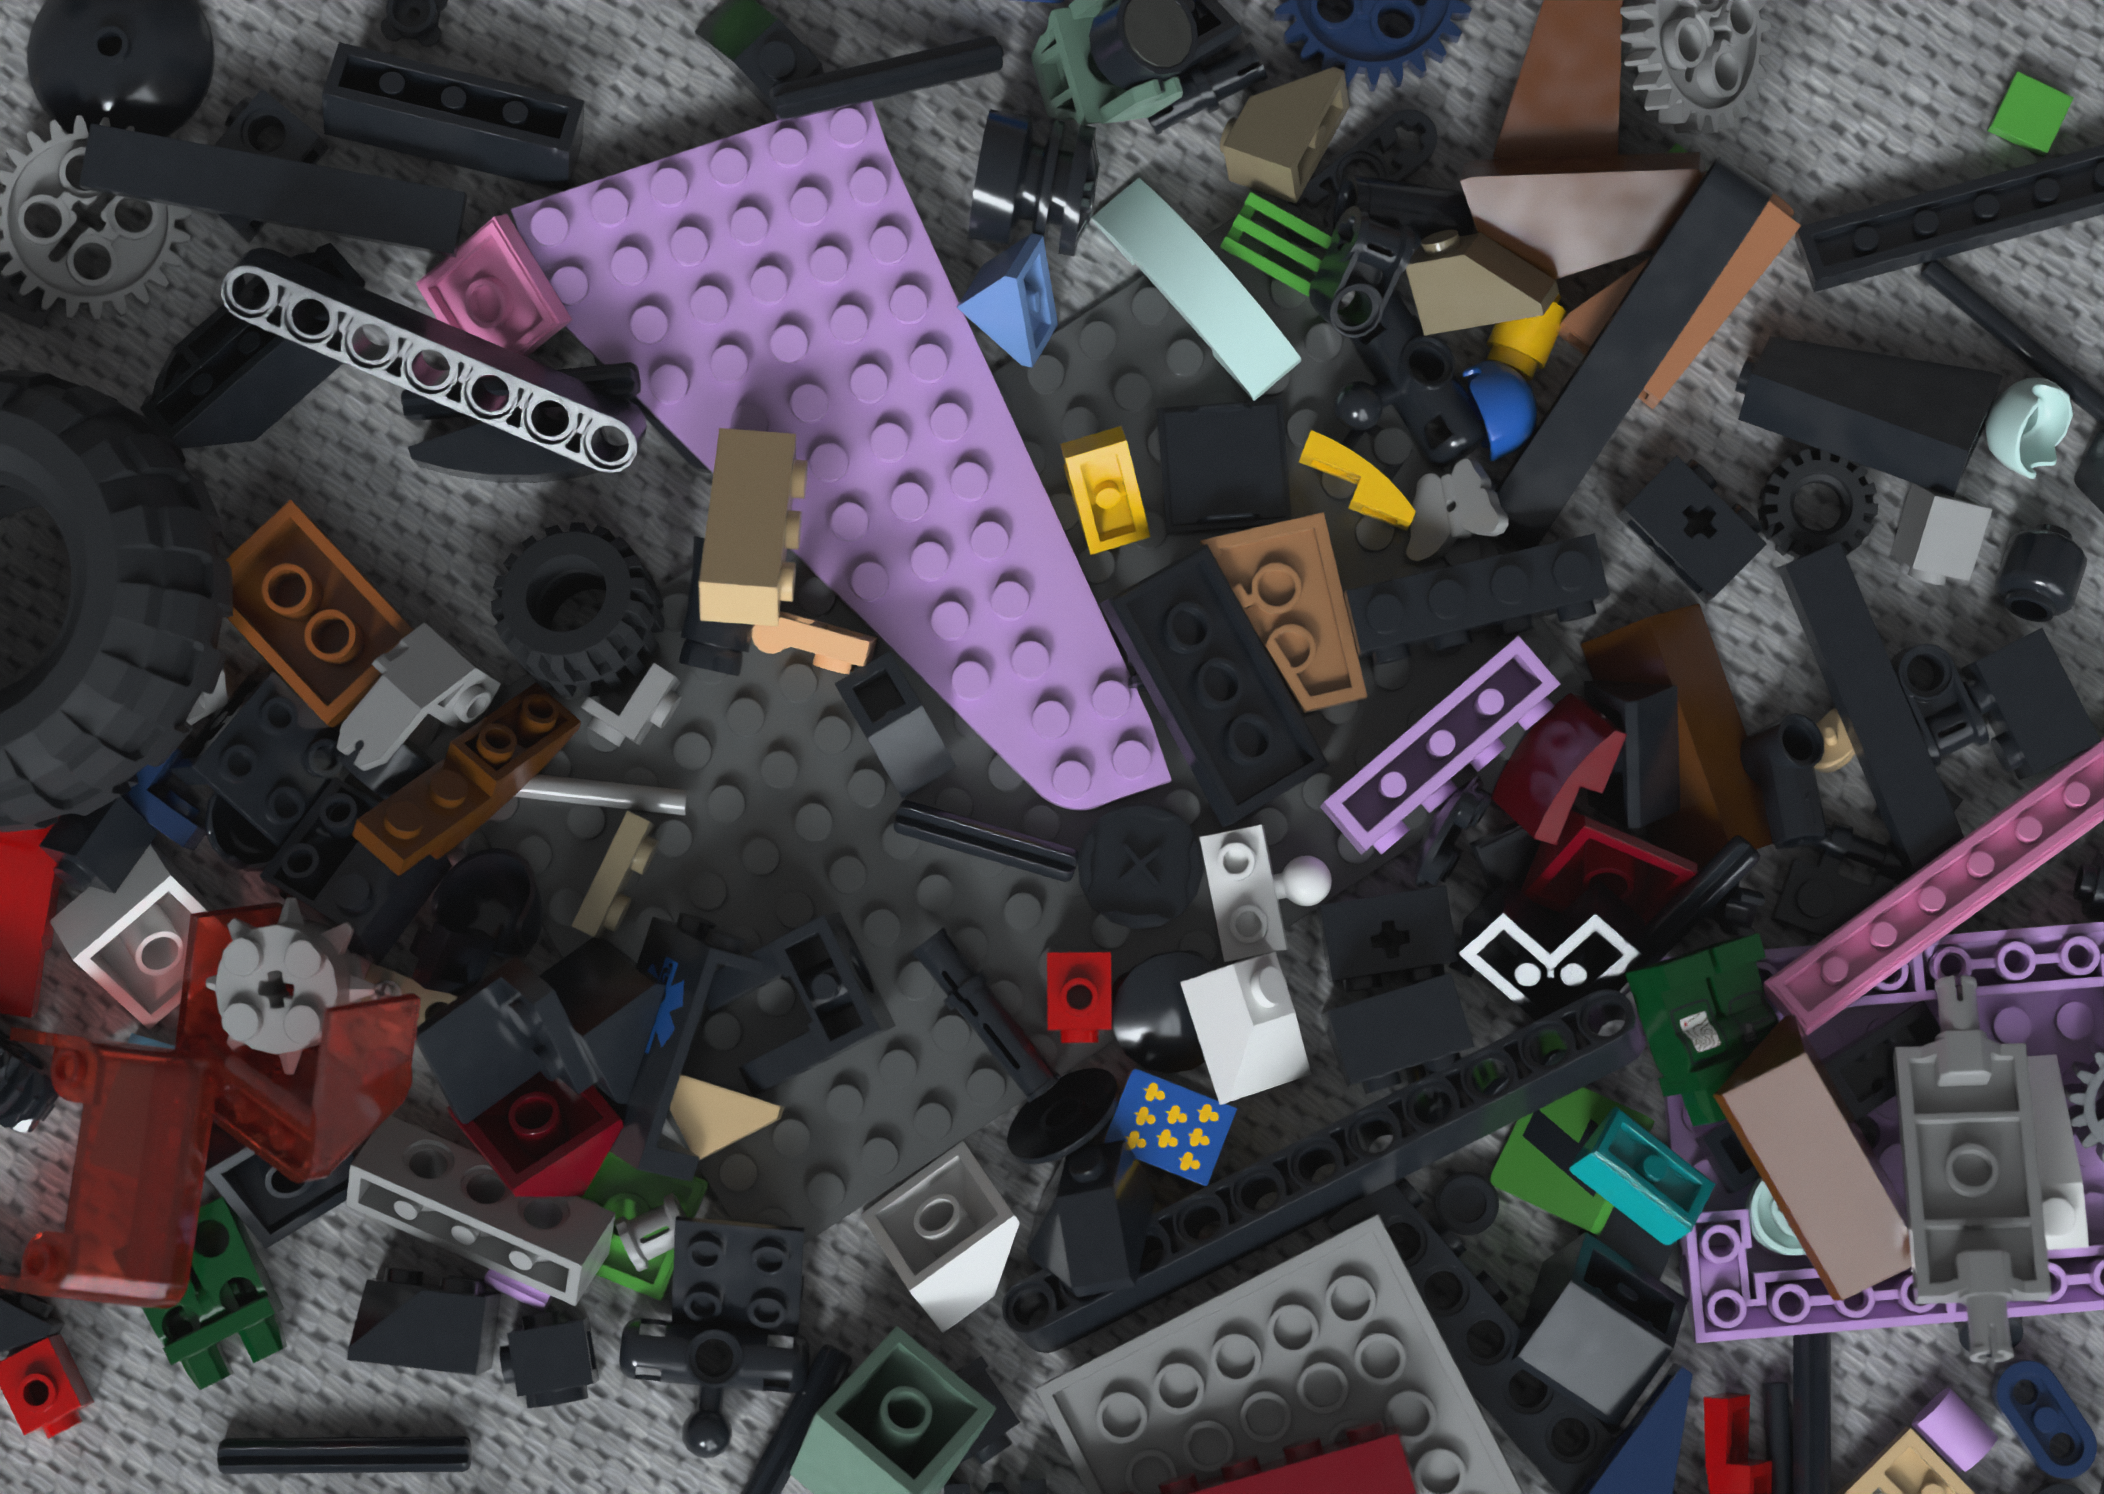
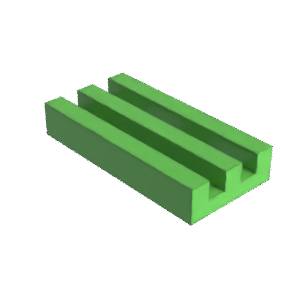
(1243, 224)

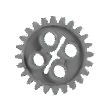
(1697, 59)
(132, 256)

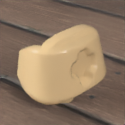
(1837, 746)

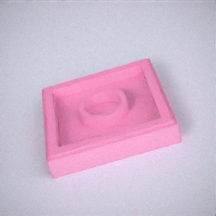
(496, 290)

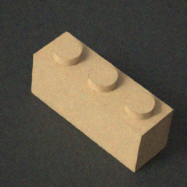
(751, 527)

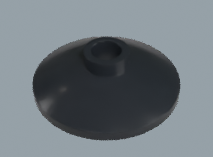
(1064, 1116)

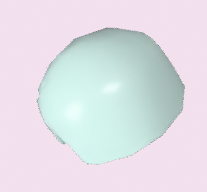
(2028, 424)

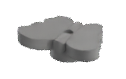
(1453, 509)

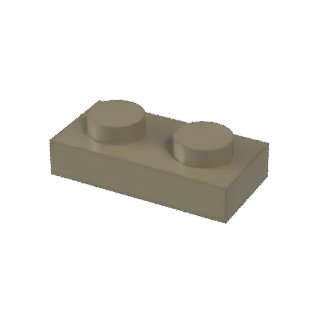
(629, 852)

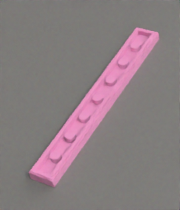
(1942, 894)

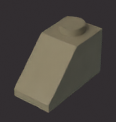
(1285, 134)
(1474, 283)

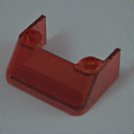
(339, 1088)
(132, 1172)

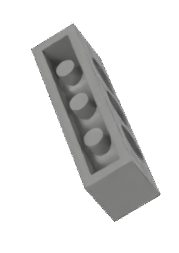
(466, 1208)

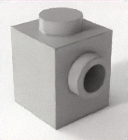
(1940, 535)

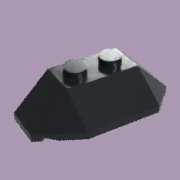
(237, 378)

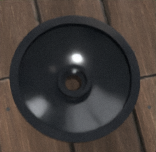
(147, 85)

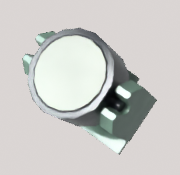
(1113, 58)

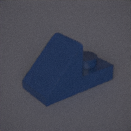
(170, 814)

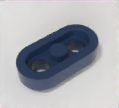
(2044, 1416)

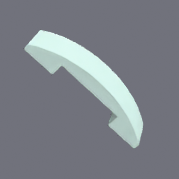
(1198, 287)

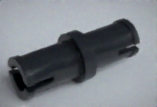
(1211, 85)

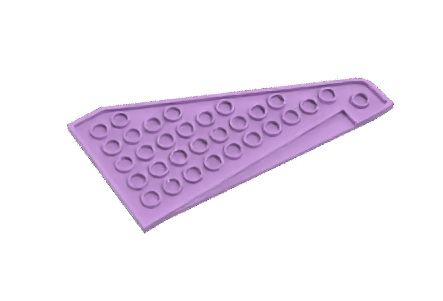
(804, 299)

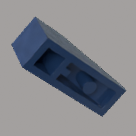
(1649, 1447)

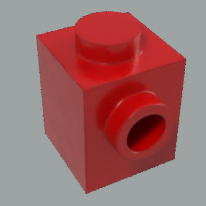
(1079, 995)
(44, 1387)

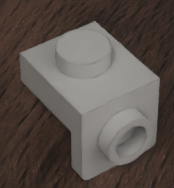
(649, 705)

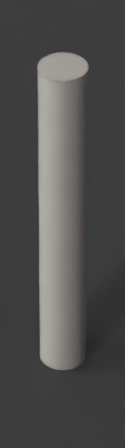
(606, 794)

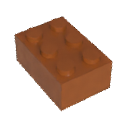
(312, 613)

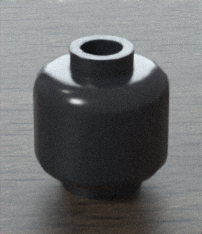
(2040, 573)

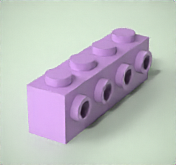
(1439, 745)

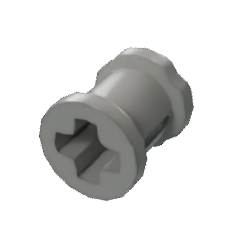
(633, 1232)

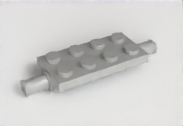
(1971, 1171)

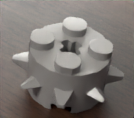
(254, 975)

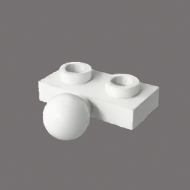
(1249, 893)

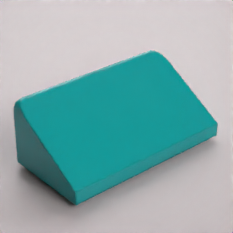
(1642, 1177)

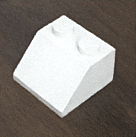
(135, 937)

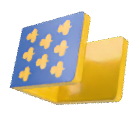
(1170, 1126)

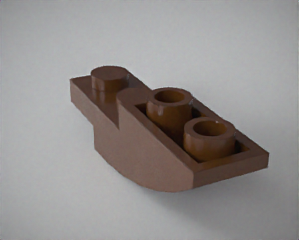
(470, 784)

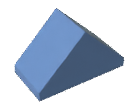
(1015, 300)

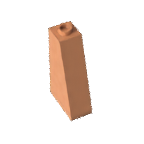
(1745, 267)

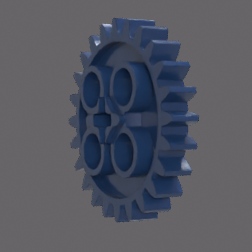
(1362, 47)

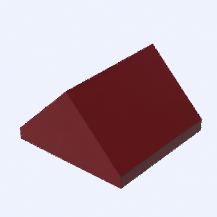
(1592, 851)
(545, 1137)

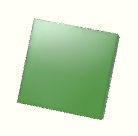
(2030, 114)

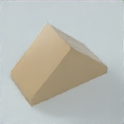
(717, 1116)

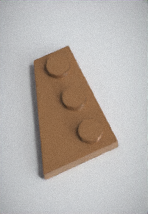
(1296, 606)

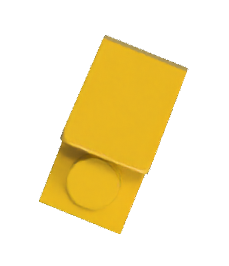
(1105, 490)

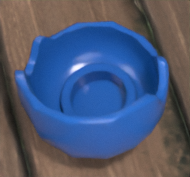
(1504, 403)

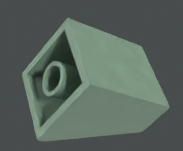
(892, 1425)

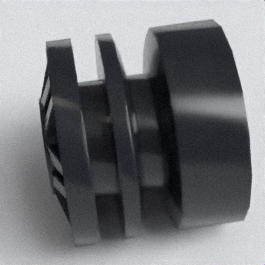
(1033, 182)

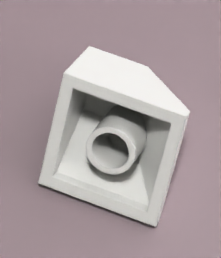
(1246, 1027)
(946, 1235)

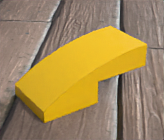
(1374, 492)

